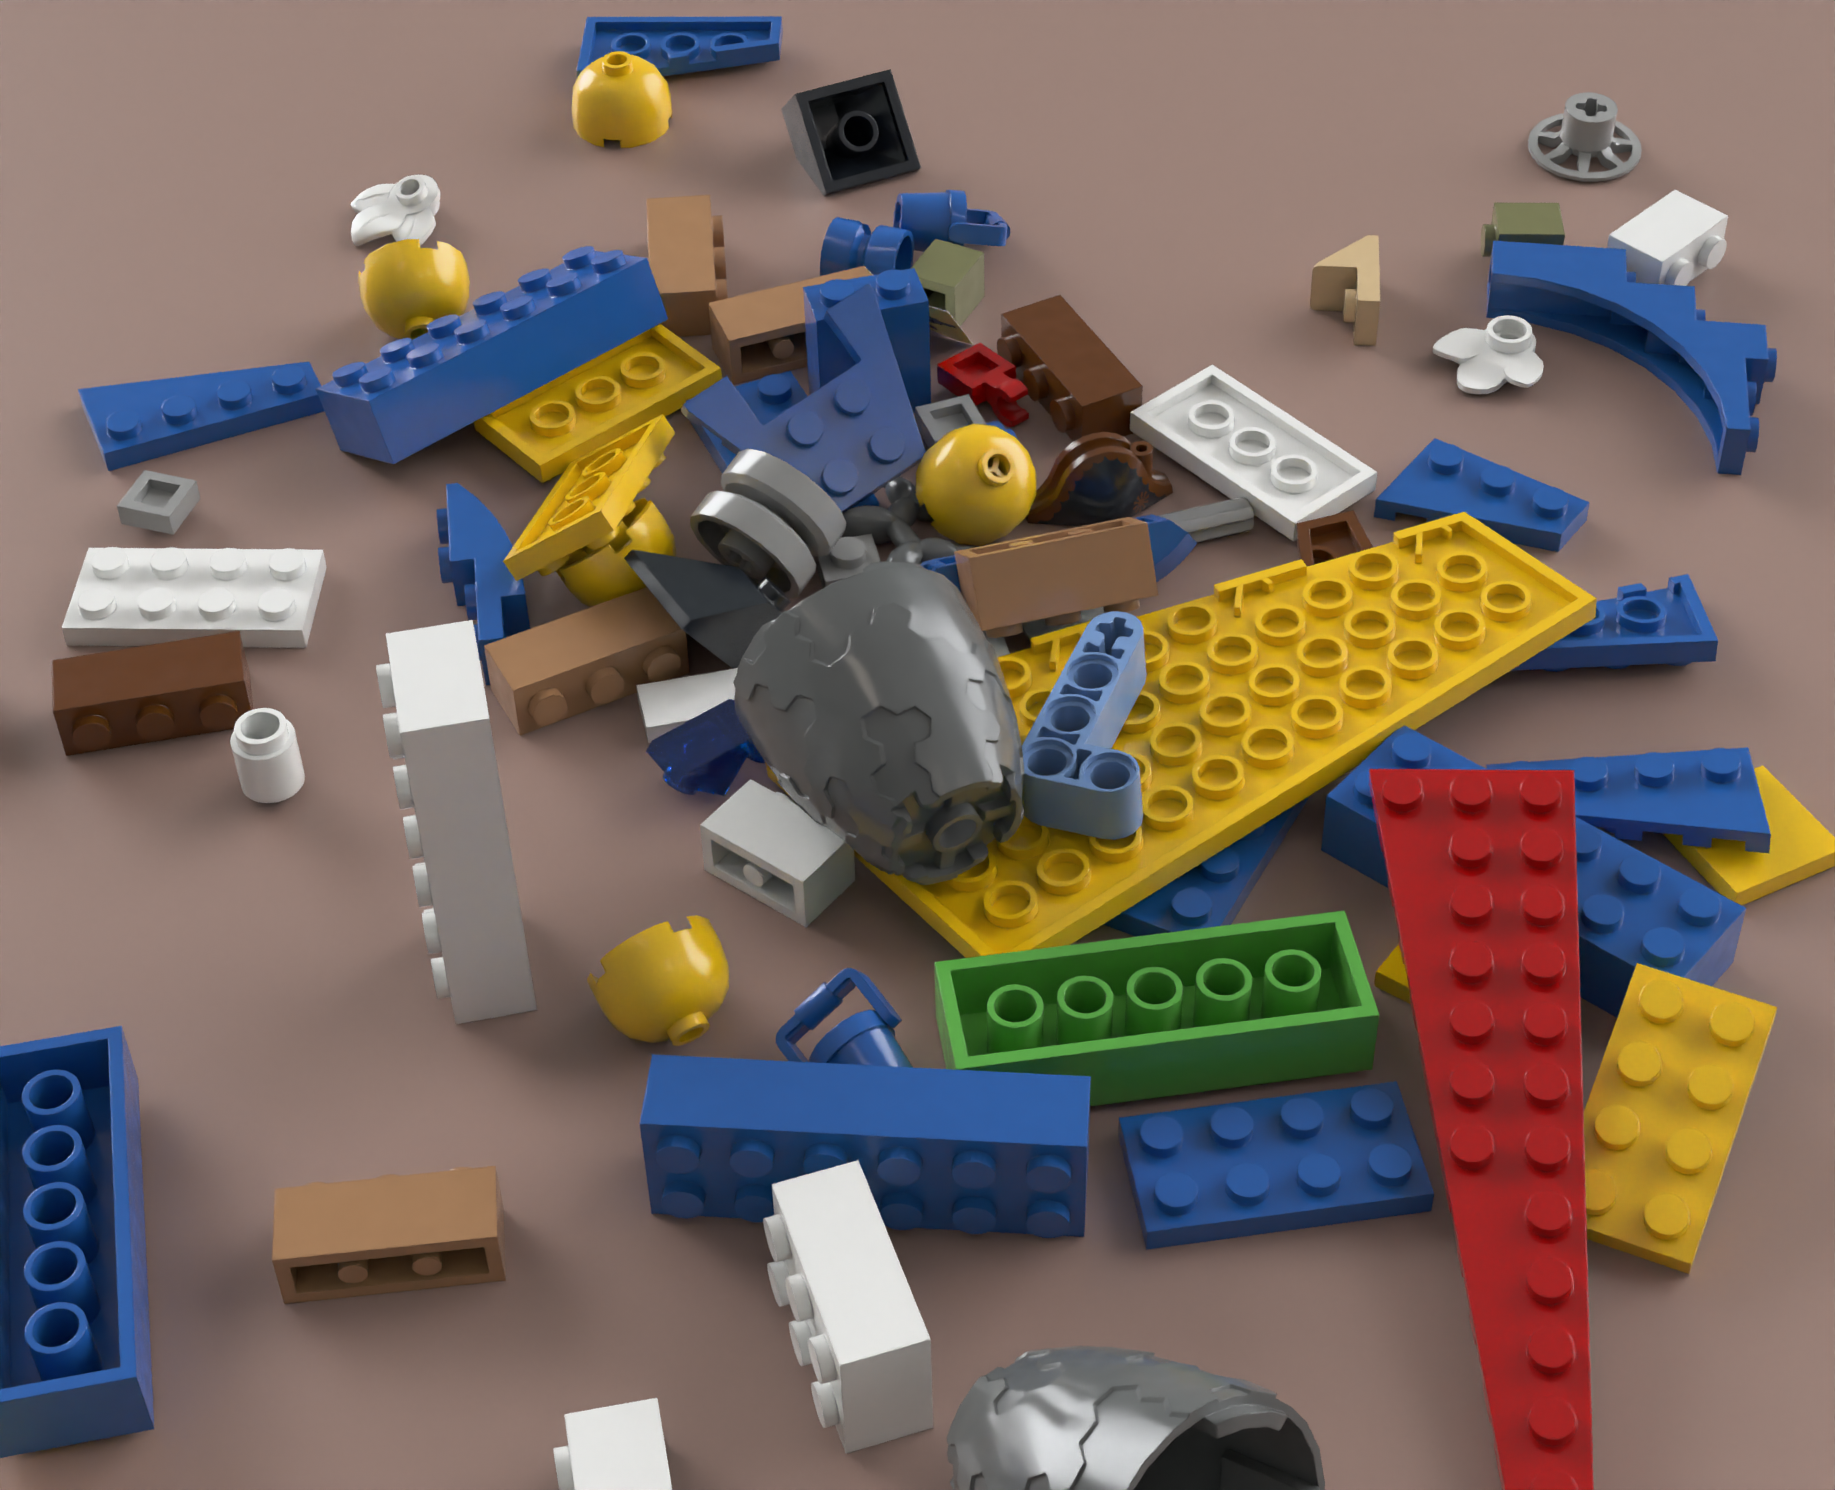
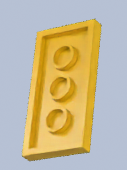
(599, 402)
(590, 500)
(1668, 1113)

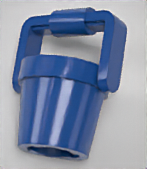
(947, 219)
(859, 1039)

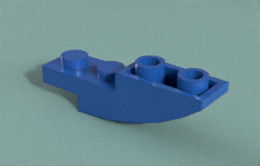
(478, 570)

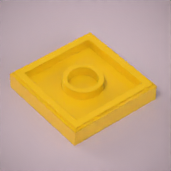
(1797, 849)

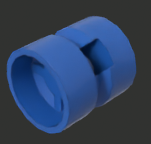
(852, 245)

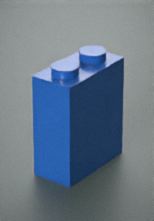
(905, 318)

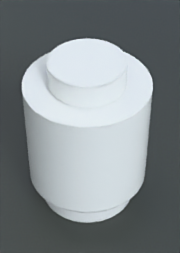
(267, 756)

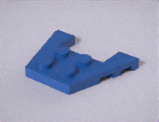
(844, 435)

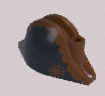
(1099, 482)

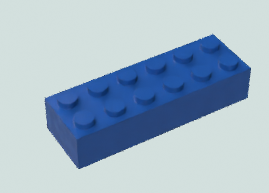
(490, 353)
(1626, 900)
(932, 1142)
(72, 1245)

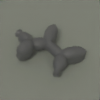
(895, 525)

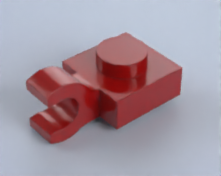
(985, 378)

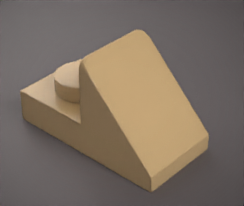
(1351, 284)

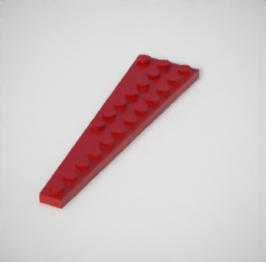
(1493, 978)

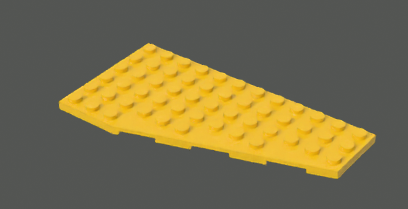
(1253, 711)

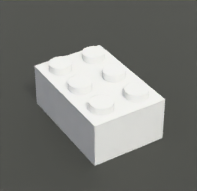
(849, 1307)

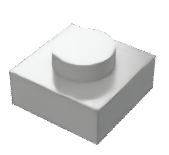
(944, 416)
(158, 502)
(846, 558)

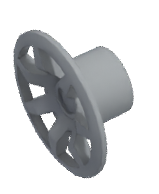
(1586, 133)

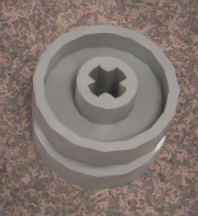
(768, 521)

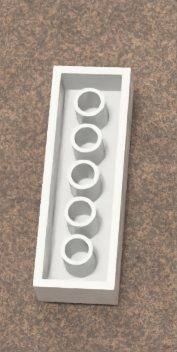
(457, 820)

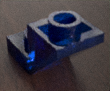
(704, 751)

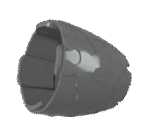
(888, 720)
(1126, 1425)

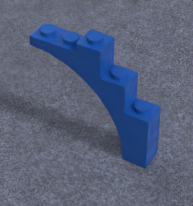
(1590, 294)

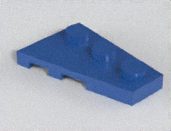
(1454, 481)

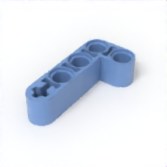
(1068, 760)

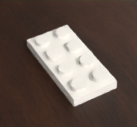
(1252, 450)
(195, 593)

